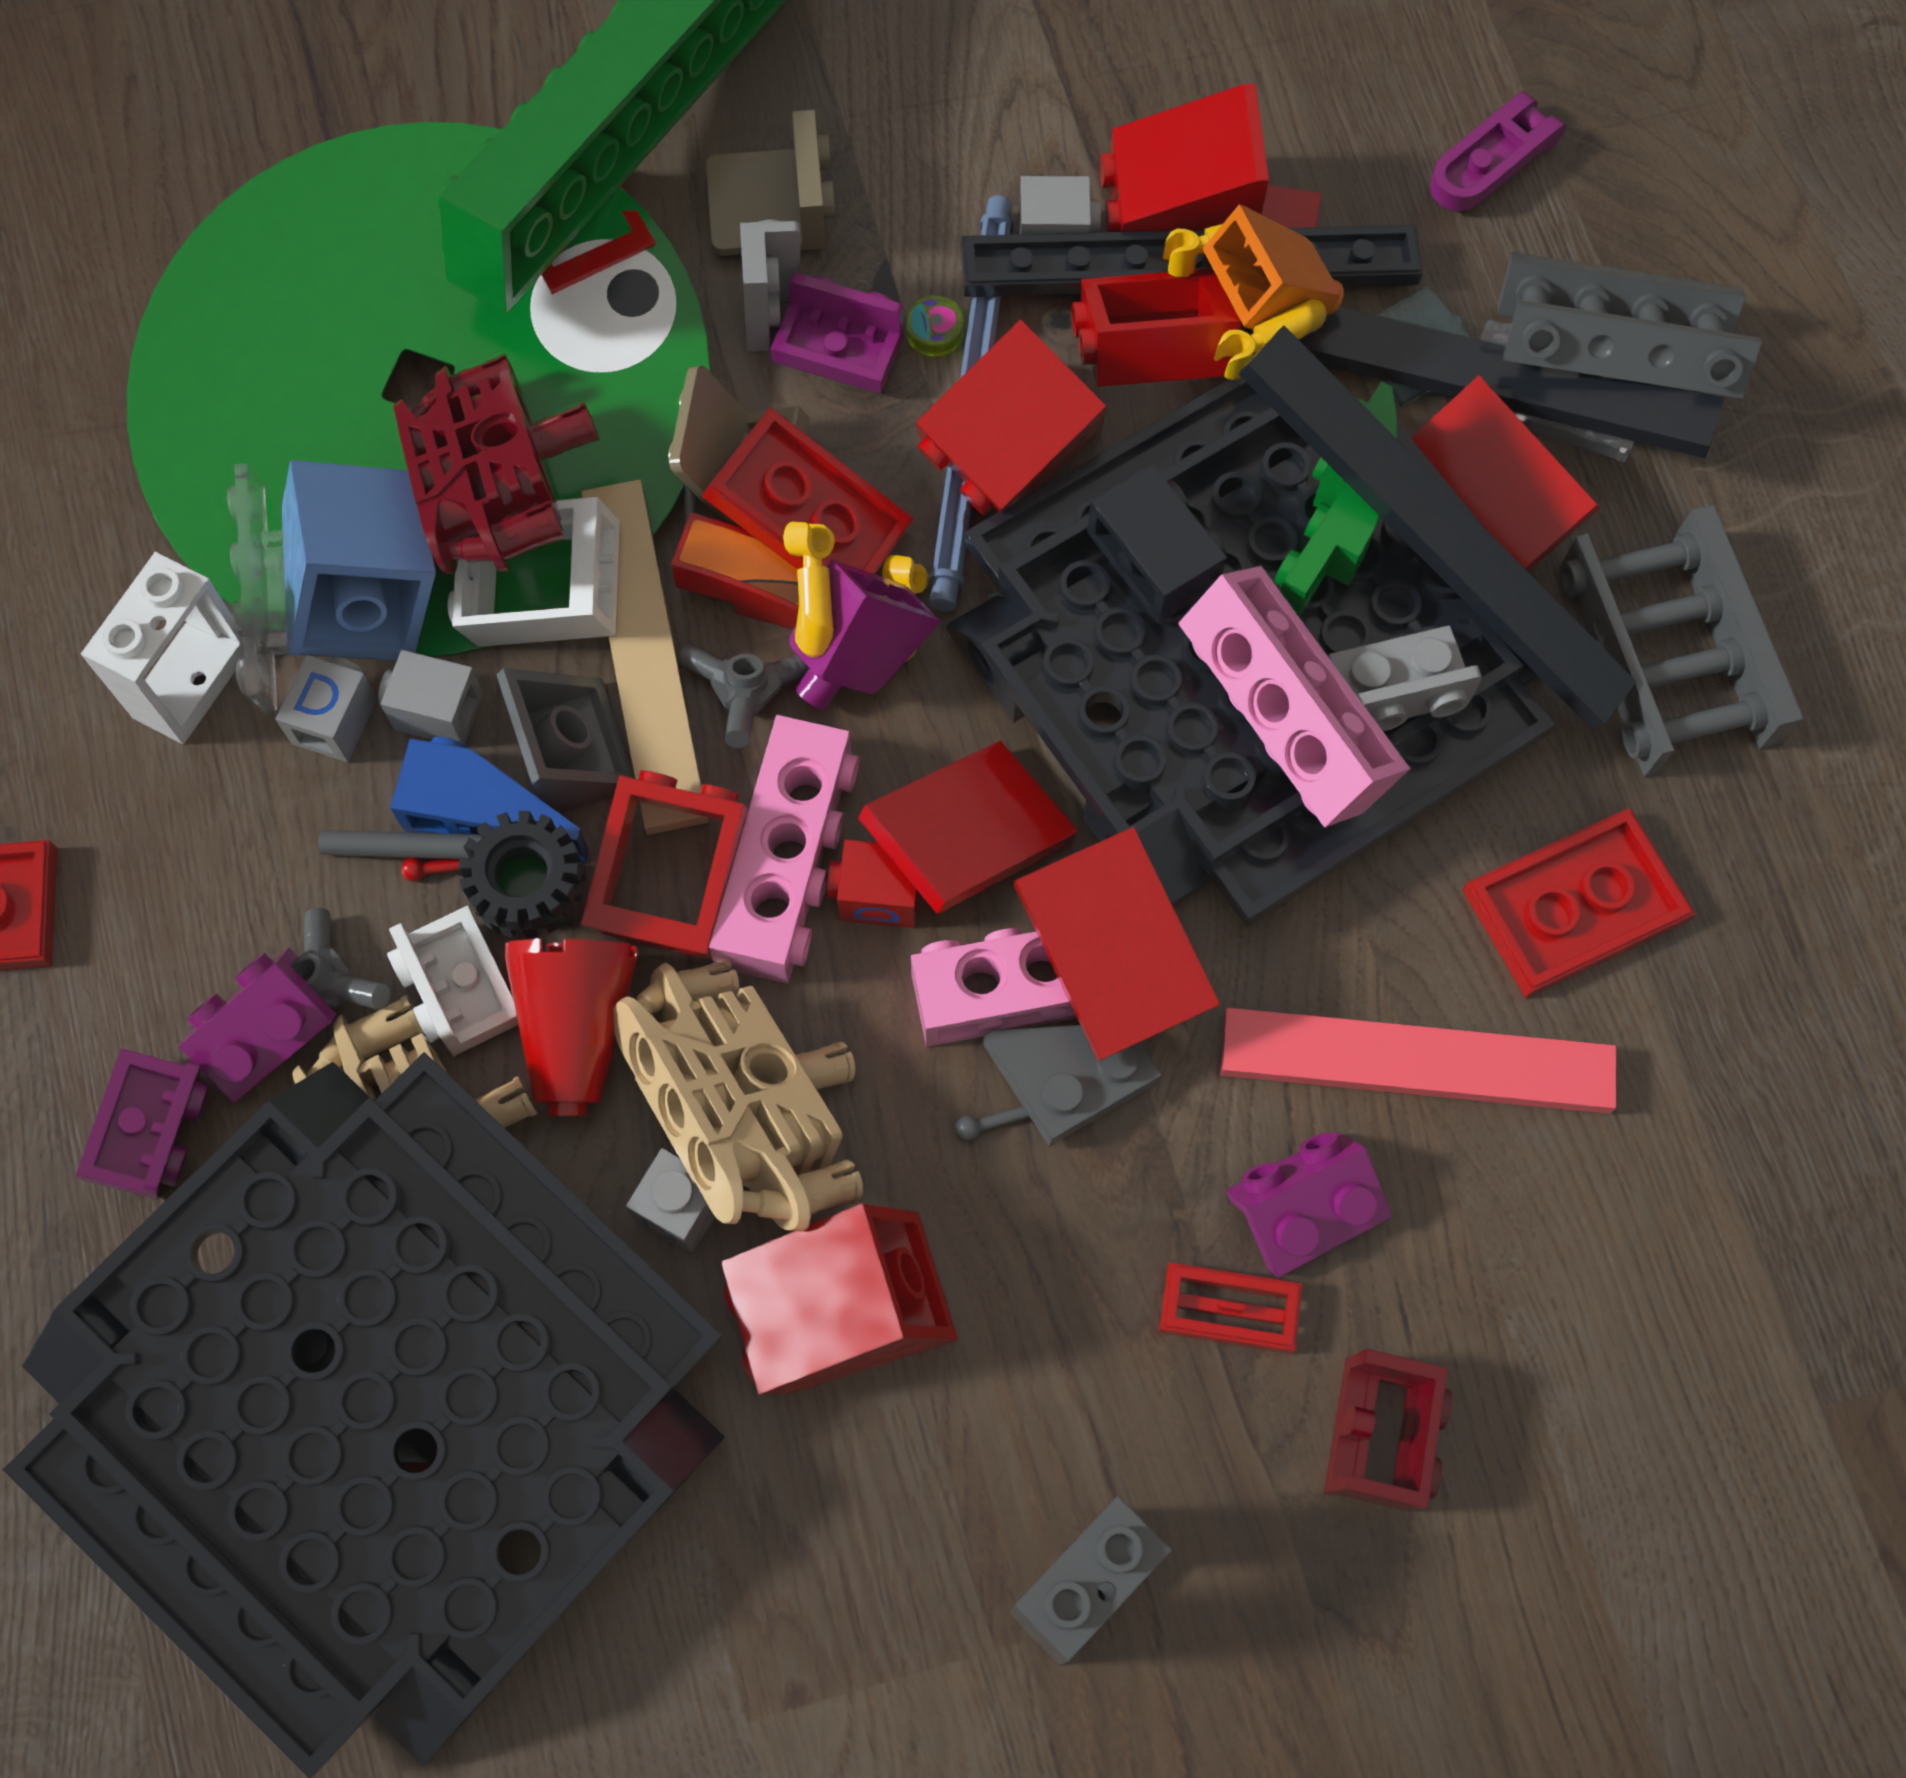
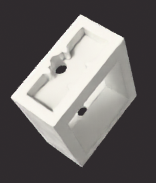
(592, 587)
(130, 645)

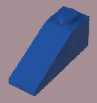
(457, 790)

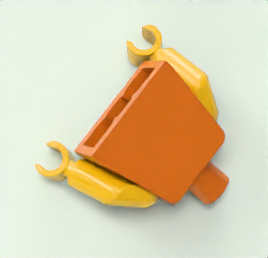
(1267, 275)

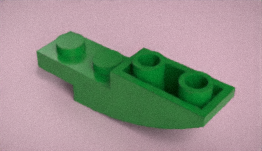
(1338, 527)

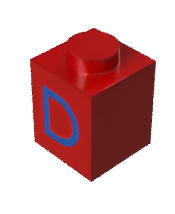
(871, 887)

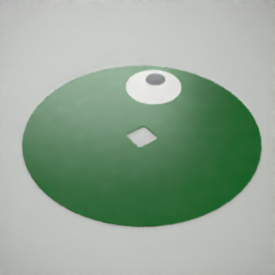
(309, 291)

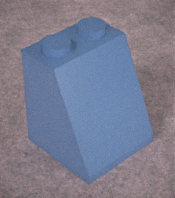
(353, 562)

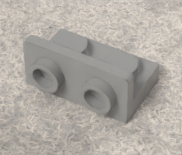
(768, 261)
(1409, 676)

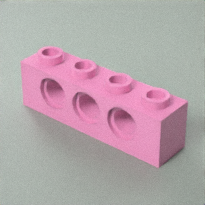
(1292, 696)
(794, 757)
(1019, 1001)

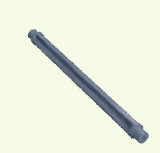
(955, 514)

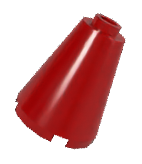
(567, 1015)

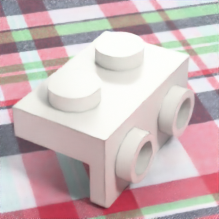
(456, 979)

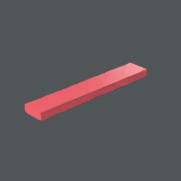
(1419, 1060)

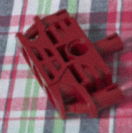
(483, 466)

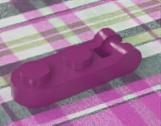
(1493, 153)

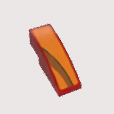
(736, 568)

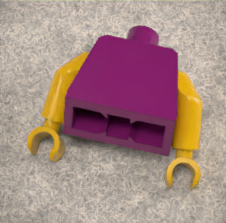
(852, 622)

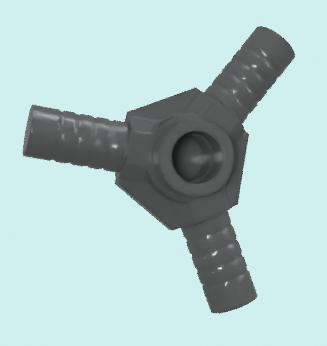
(742, 684)
(328, 972)

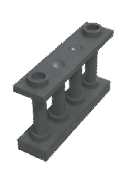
(1626, 325)
(1722, 602)

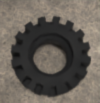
(509, 840)

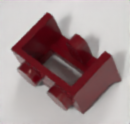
(1425, 1413)

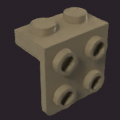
(772, 186)
(711, 430)

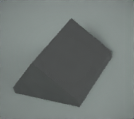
(565, 736)

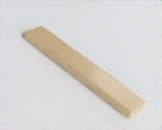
(647, 660)

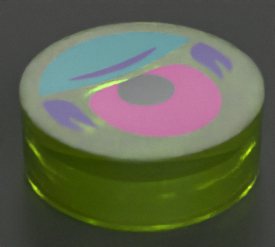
(934, 325)

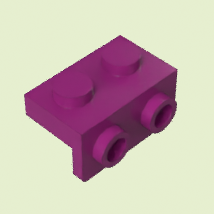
(839, 332)
(256, 1026)
(141, 1123)
(1310, 1201)

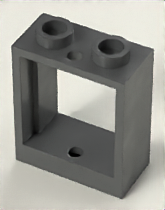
(1108, 1557)

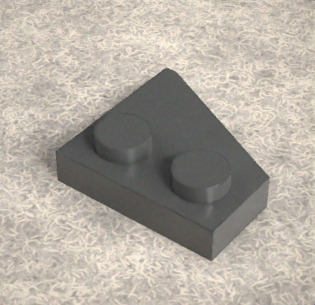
(1061, 1078)

